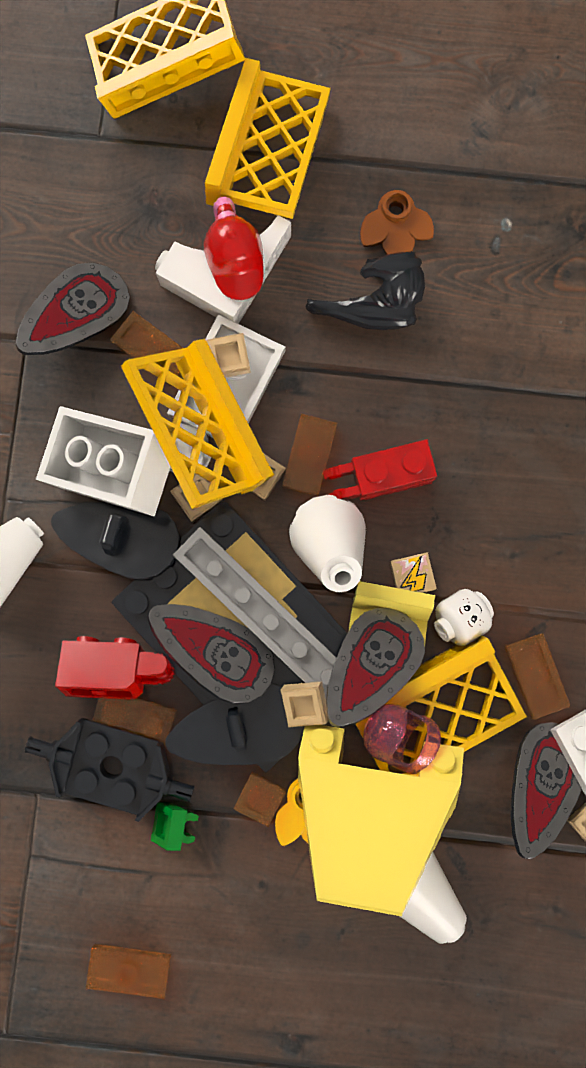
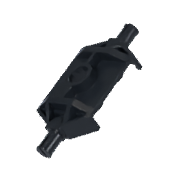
(80, 772)

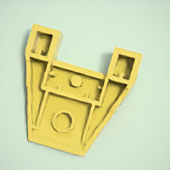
(371, 826)

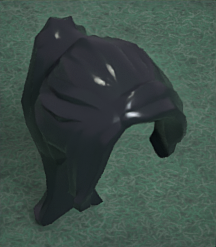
(391, 304)

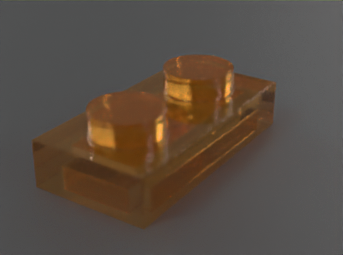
(136, 717)

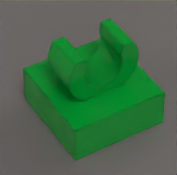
(169, 826)

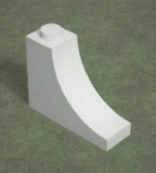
(189, 276)

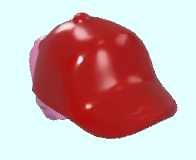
(234, 252)

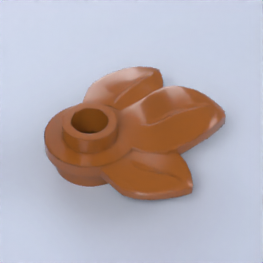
(393, 231)

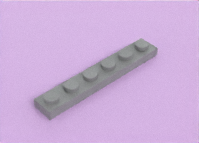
(256, 608)

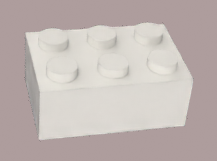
(105, 460)

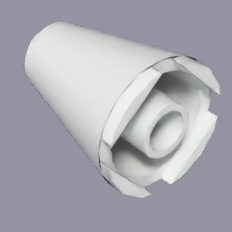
(330, 540)
(18, 548)
(435, 906)

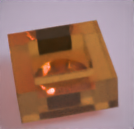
(260, 799)

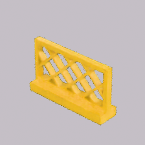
(170, 68)
(235, 140)
(218, 415)
(443, 670)

